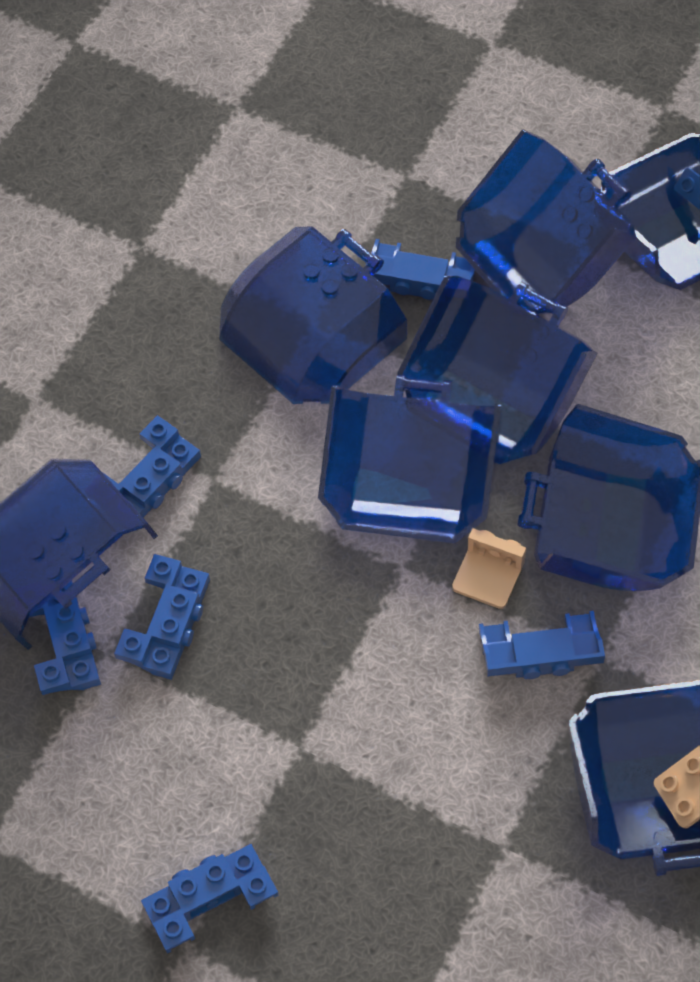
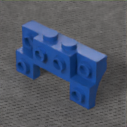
(417, 273)
(160, 468)
(172, 622)
(73, 648)
(542, 651)
(205, 888)

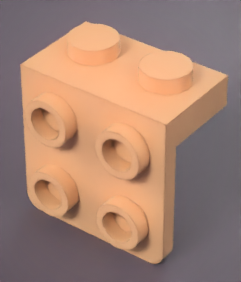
(489, 568)
(681, 789)

